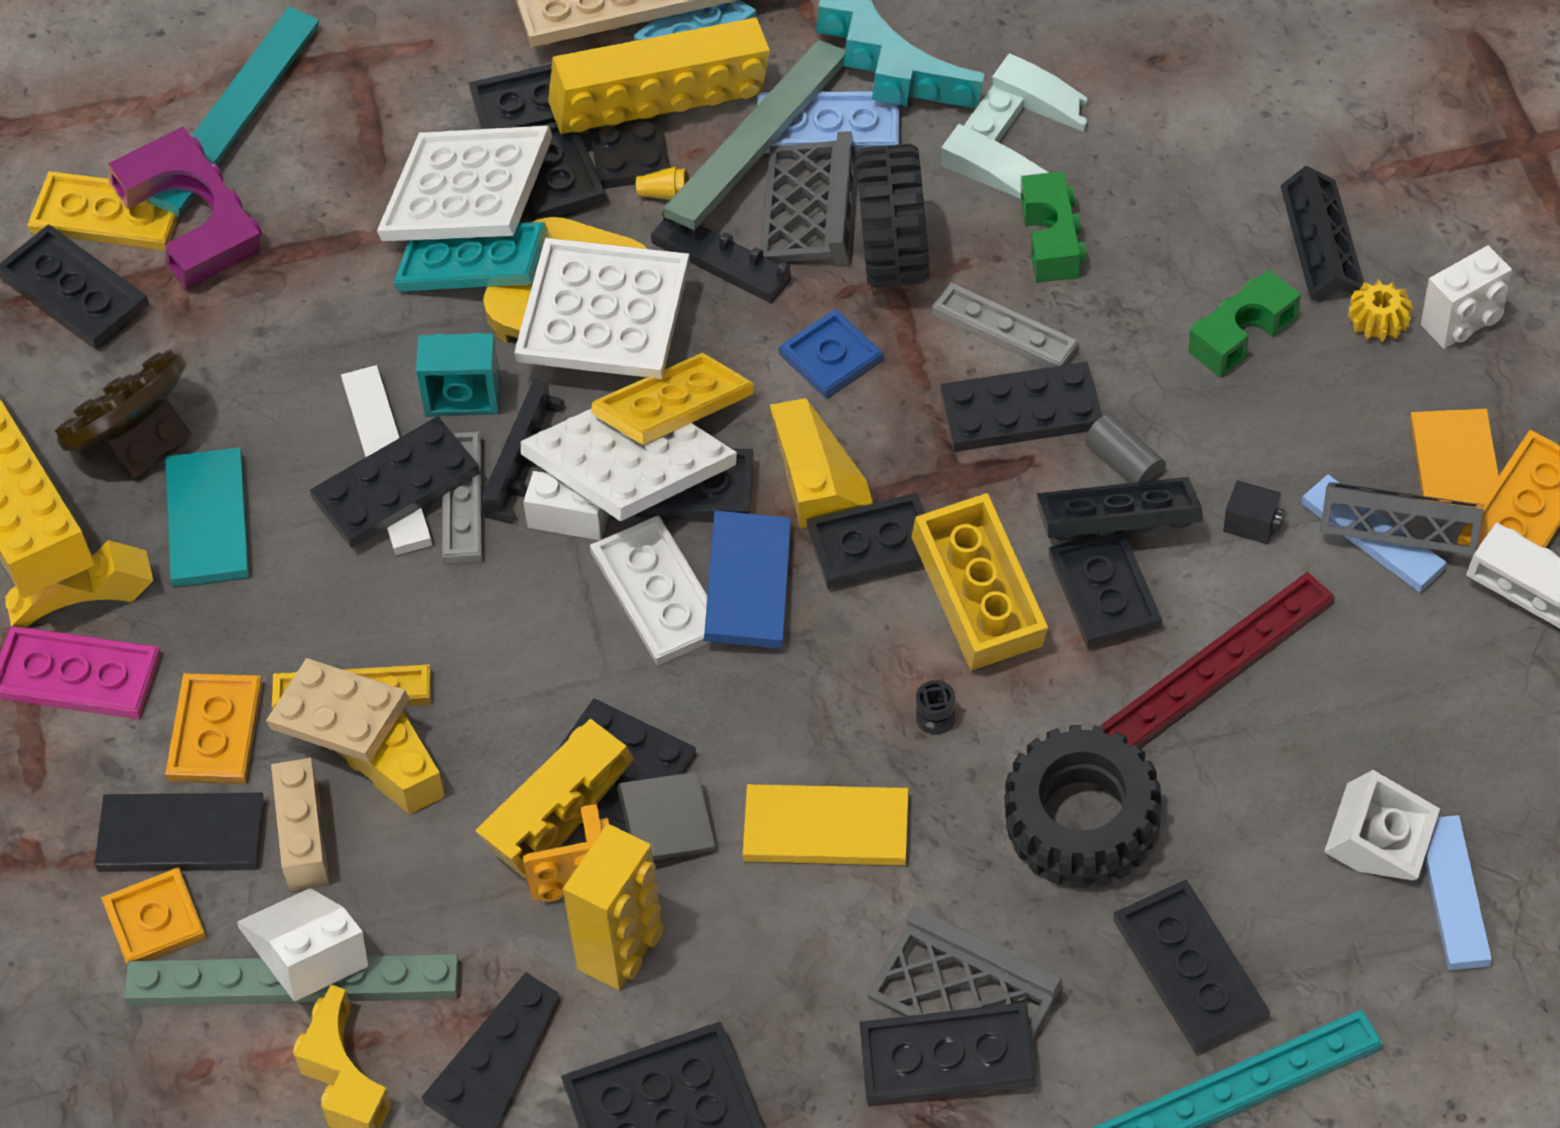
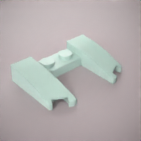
(1016, 85)

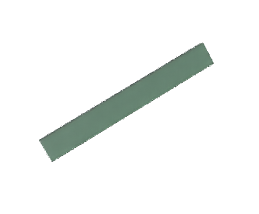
(755, 135)

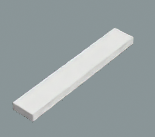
(376, 430)

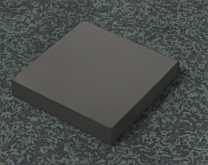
(668, 815)

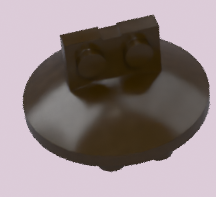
(131, 416)

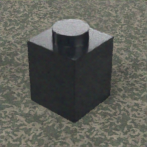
(1253, 512)

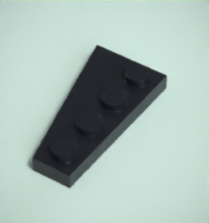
(486, 1071)

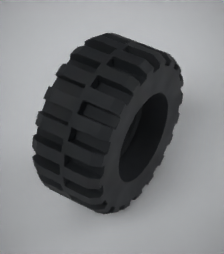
(892, 215)
(1077, 758)

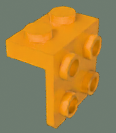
(551, 869)

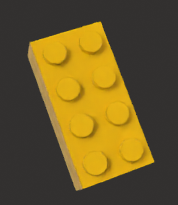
(979, 581)
(613, 907)

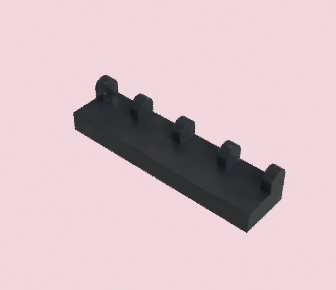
(724, 258)
(510, 463)

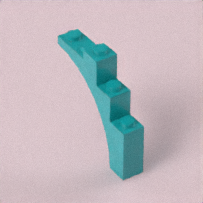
(899, 66)

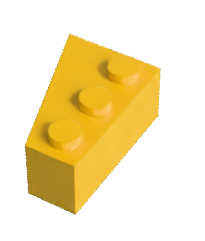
(402, 769)

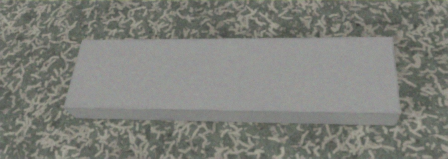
(1004, 327)
(464, 511)

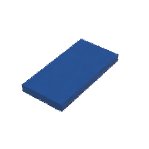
(747, 579)

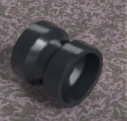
(935, 707)

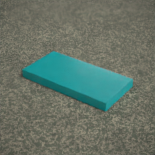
(472, 261)
(206, 517)

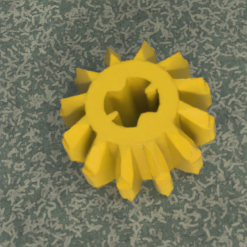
(1380, 310)

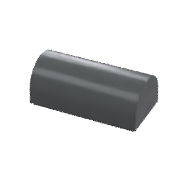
(1124, 450)

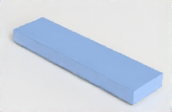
(1410, 563)
(1456, 897)

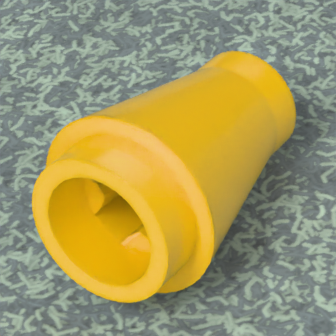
(662, 184)

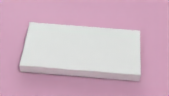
(655, 588)

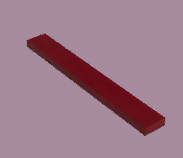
(1221, 661)

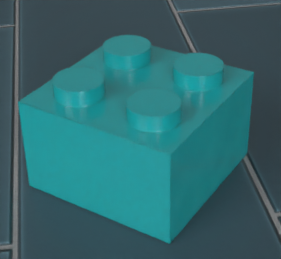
(458, 374)

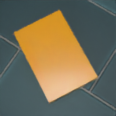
(1454, 454)
(214, 728)

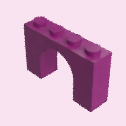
(180, 163)

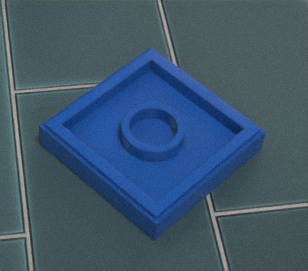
(831, 353)

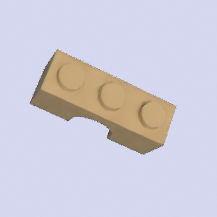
(299, 824)

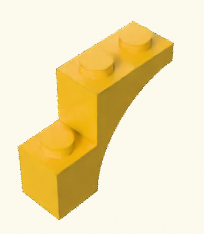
(118, 574)
(350, 1097)

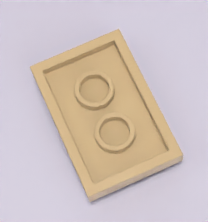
(338, 710)

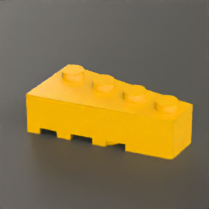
(549, 802)

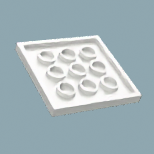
(465, 184)
(602, 308)
(620, 471)

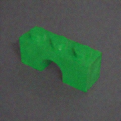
(1048, 203)
(1262, 303)

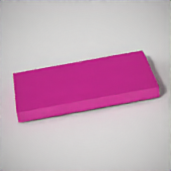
(76, 672)

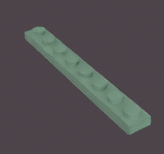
(253, 982)

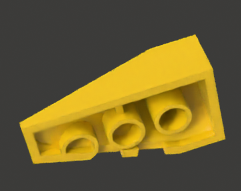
(815, 463)

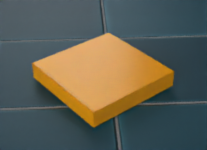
(154, 917)

